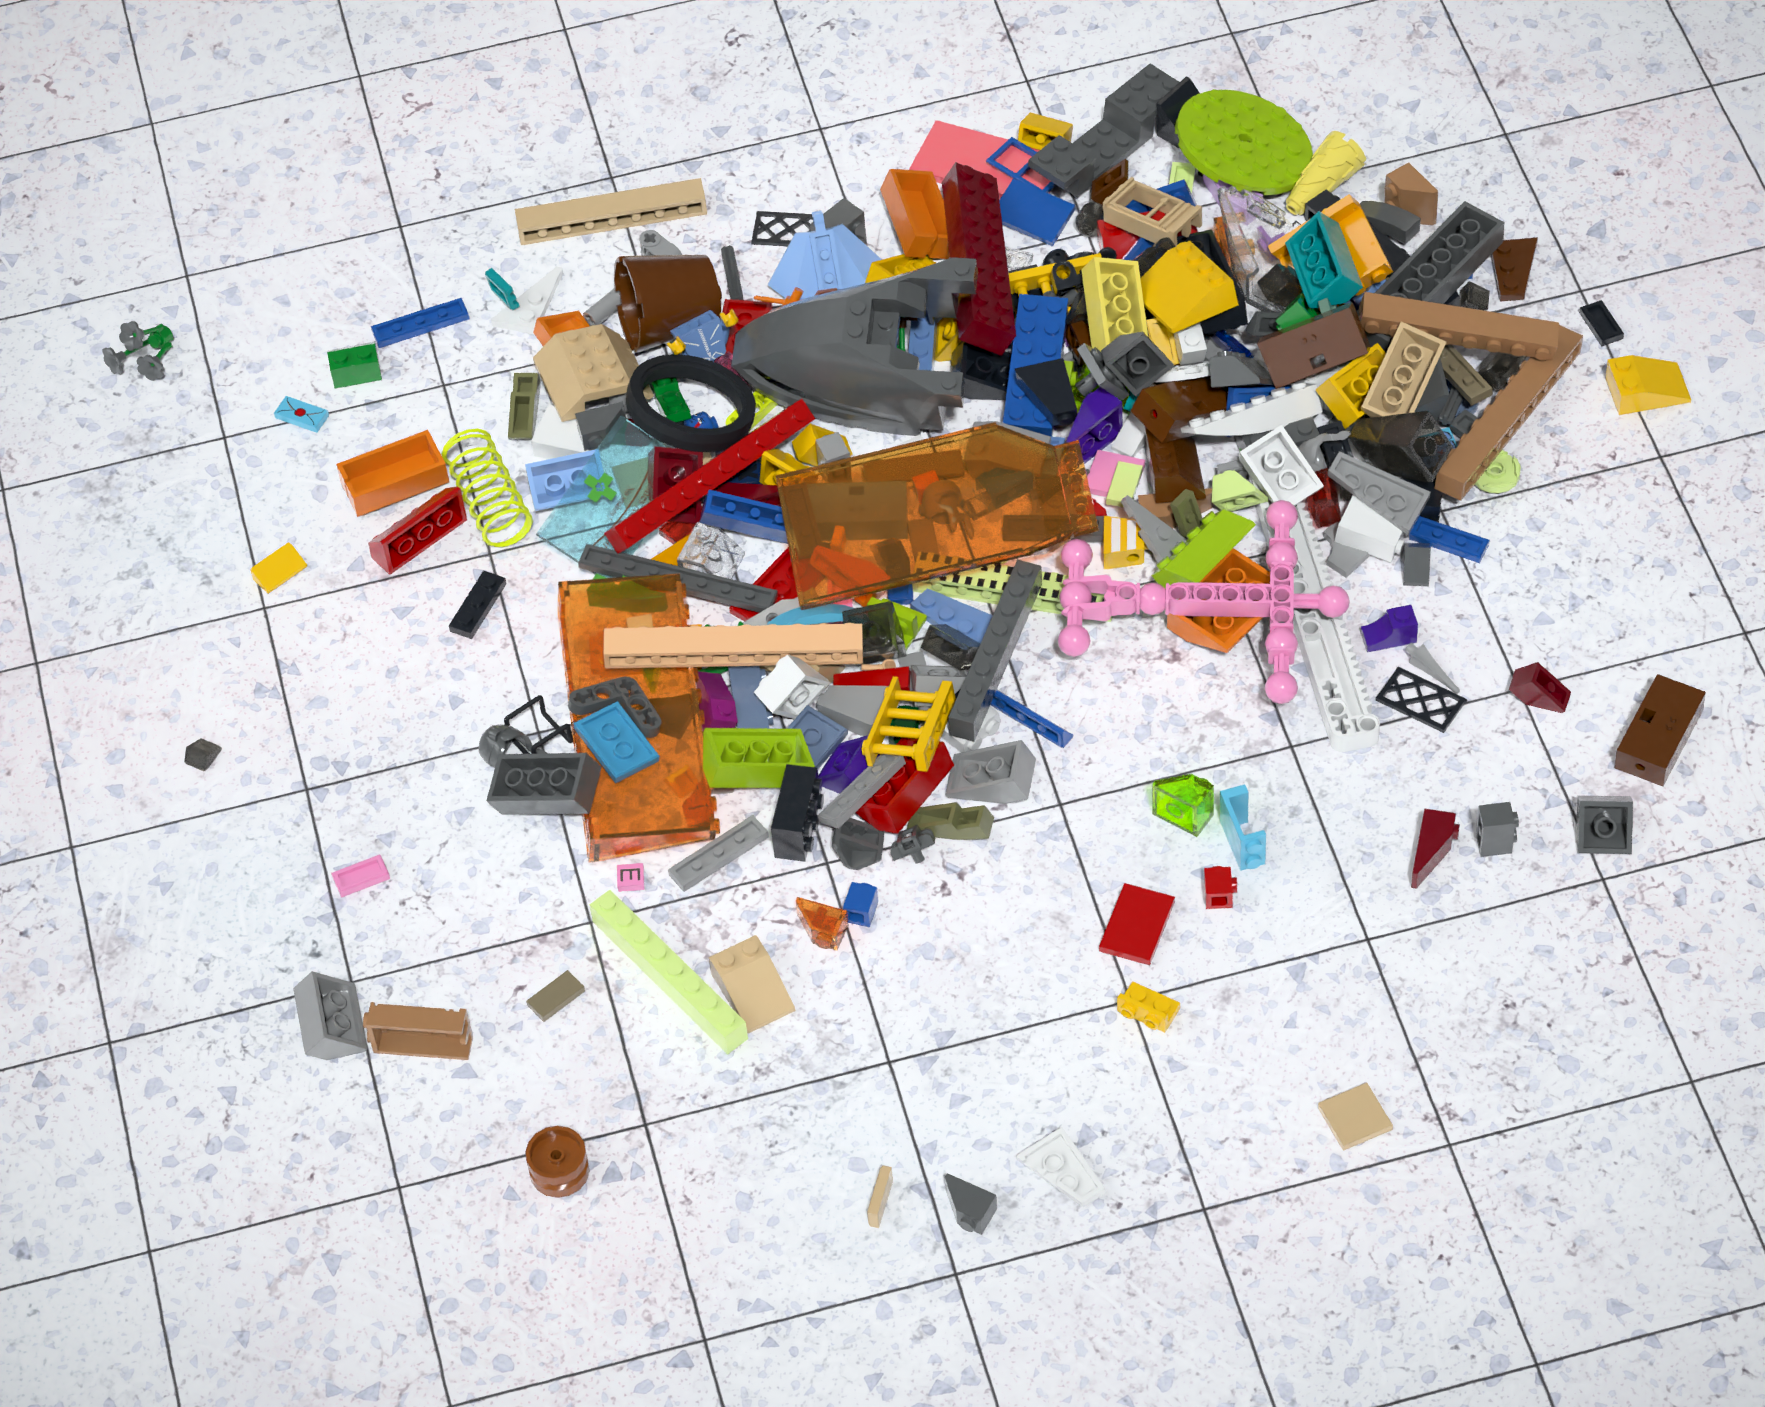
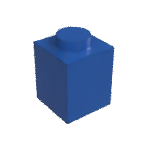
(861, 903)

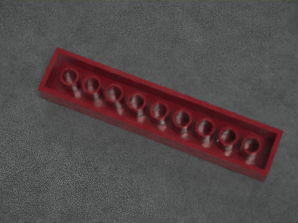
(978, 234)

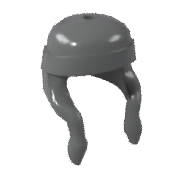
(497, 741)

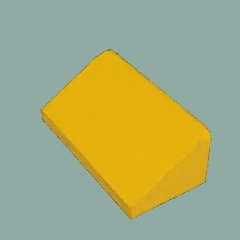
(278, 568)

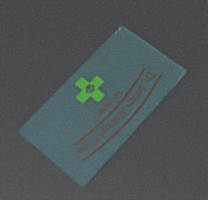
(603, 493)

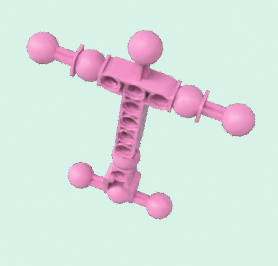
(1154, 598)

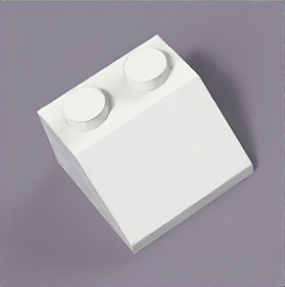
(791, 687)

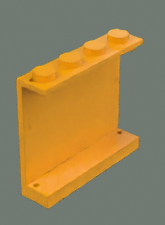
(1360, 239)

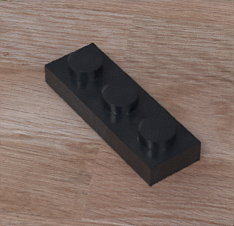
(477, 604)

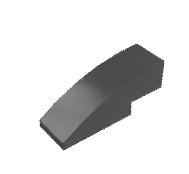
(1392, 220)

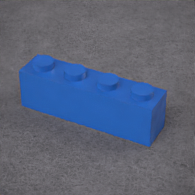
(743, 516)

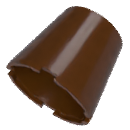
(663, 294)

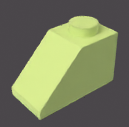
(1234, 492)

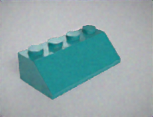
(1323, 262)

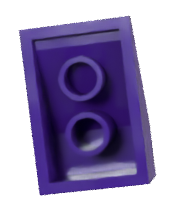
(1097, 422)

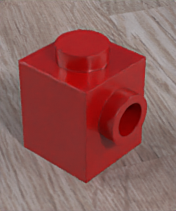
(1219, 887)

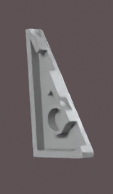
(1154, 532)

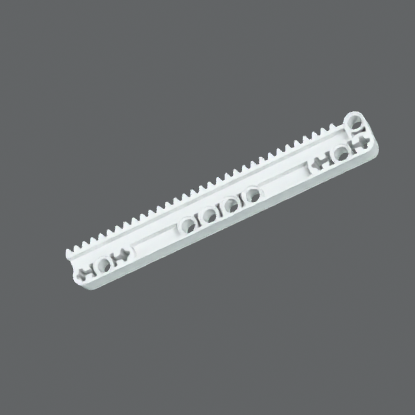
(1326, 644)

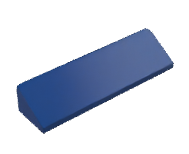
(1031, 719)

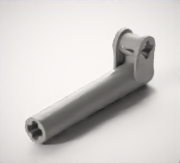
(652, 244)

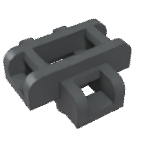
(912, 844)

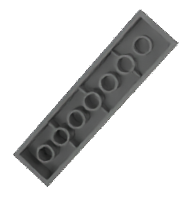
(1444, 260)

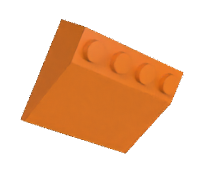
(1217, 631)

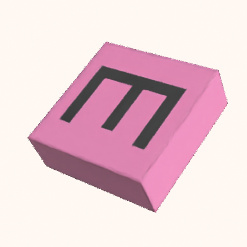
(630, 877)

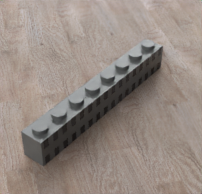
(995, 650)

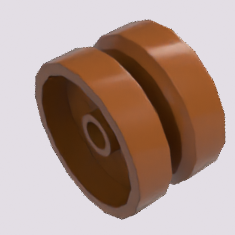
(557, 1161)

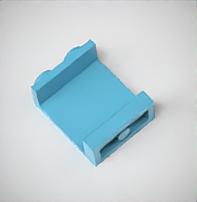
(1247, 849)

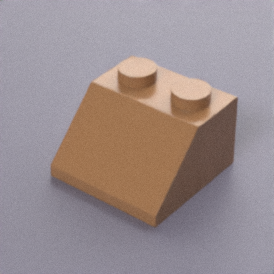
(1412, 192)

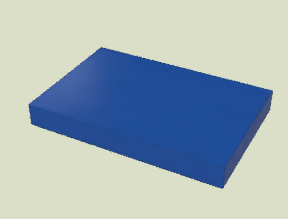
(1034, 212)

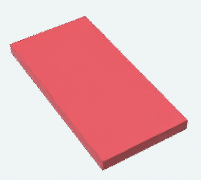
(953, 144)

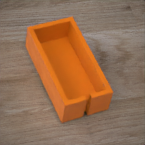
(917, 212)
(392, 473)

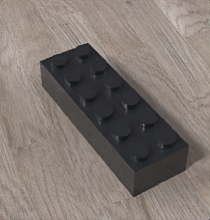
(1233, 317)

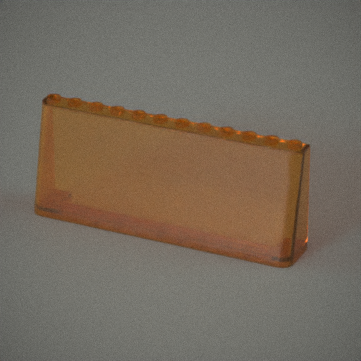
(670, 799)

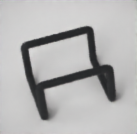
(559, 730)

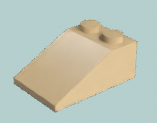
(751, 983)

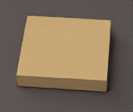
(1355, 1116)

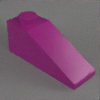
(716, 701)

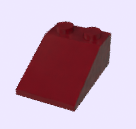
(667, 468)

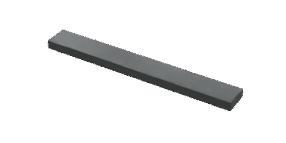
(697, 583)

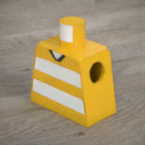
(1122, 543)

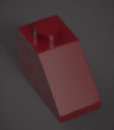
(1539, 688)

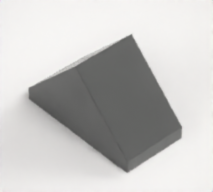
(1416, 564)

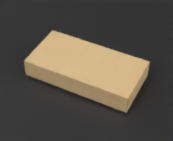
(880, 1196)

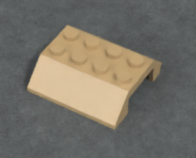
(585, 367)

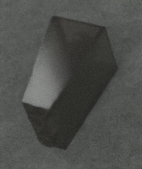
(1402, 444)

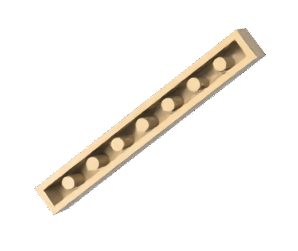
(611, 211)

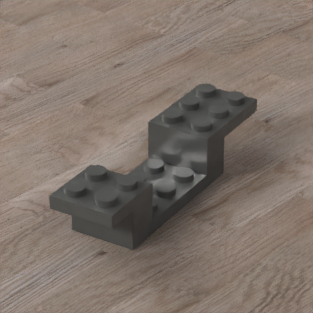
(1124, 128)

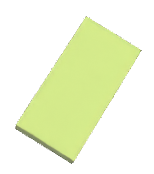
(1124, 483)

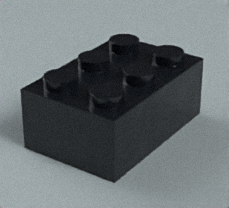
(797, 813)

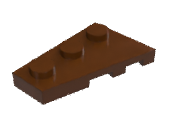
(1512, 267)

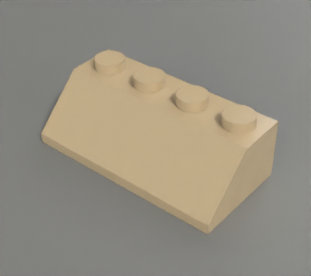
(1403, 372)

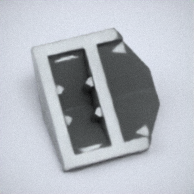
(858, 844)

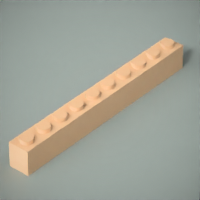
(732, 645)

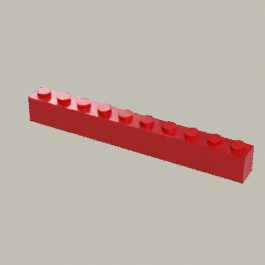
(709, 476)

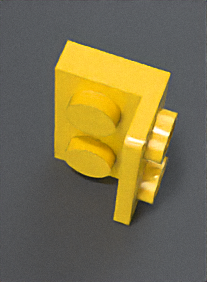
(1147, 1007)

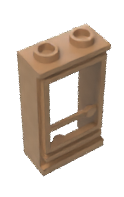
(418, 1031)

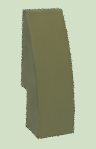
(524, 405)
(954, 822)

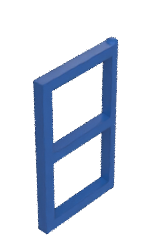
(1018, 176)

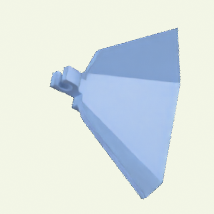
(822, 260)

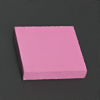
(1104, 469)

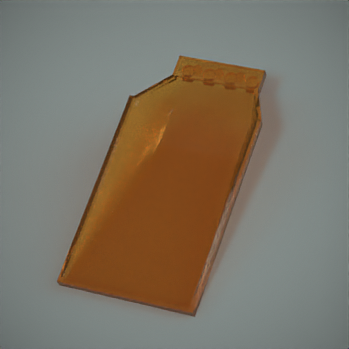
(931, 511)

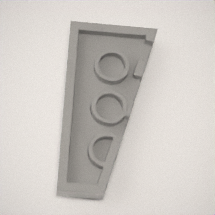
(1384, 493)

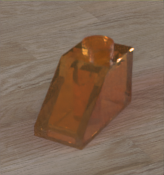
(822, 923)

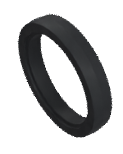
(680, 435)

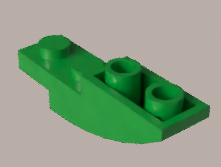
(670, 400)

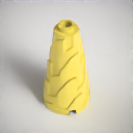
(1329, 168)

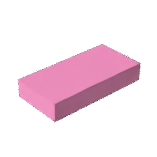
(360, 875)

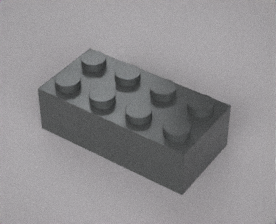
(544, 783)

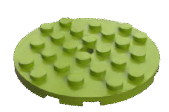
(1216, 135)

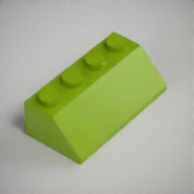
(1203, 548)
(752, 756)

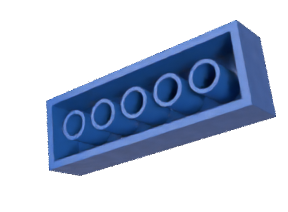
(1038, 339)

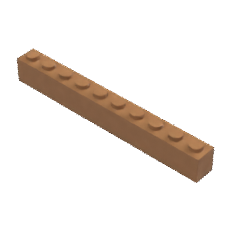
(1505, 417)

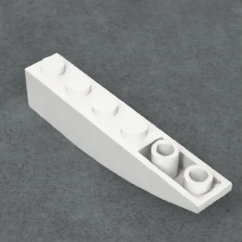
(1261, 413)

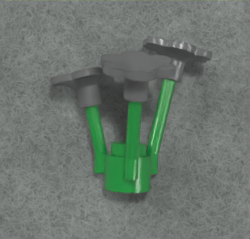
(132, 337)

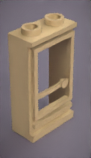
(1178, 213)

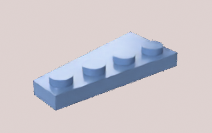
(956, 614)

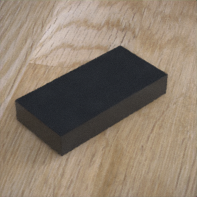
(1601, 323)

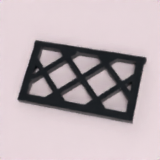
(774, 239)
(1423, 717)

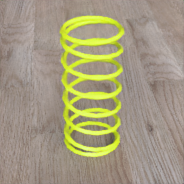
(471, 464)

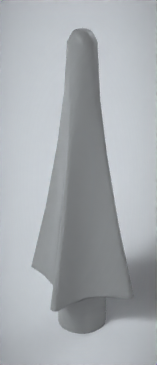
(1423, 660)

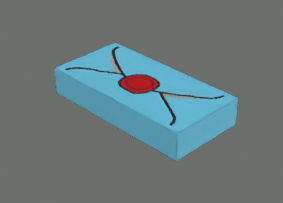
(301, 414)

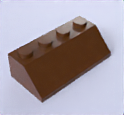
(1173, 468)

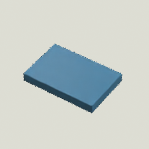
(616, 742)

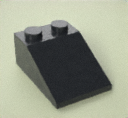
(983, 371)

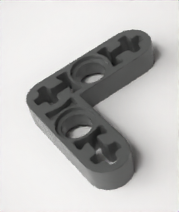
(617, 689)

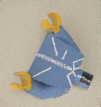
(703, 335)

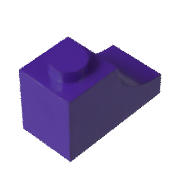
(1392, 630)

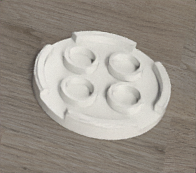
(1186, 371)

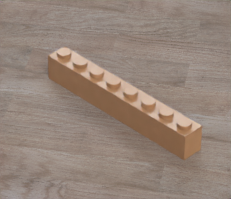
(1461, 325)

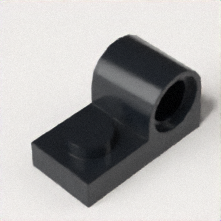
(1063, 286)
(1332, 448)

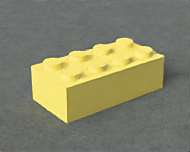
(1113, 299)

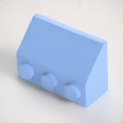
(553, 477)

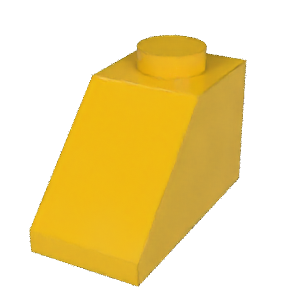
(805, 443)

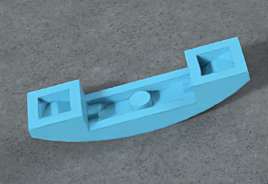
(816, 615)

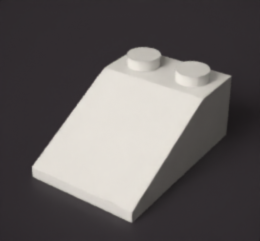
(1280, 468)

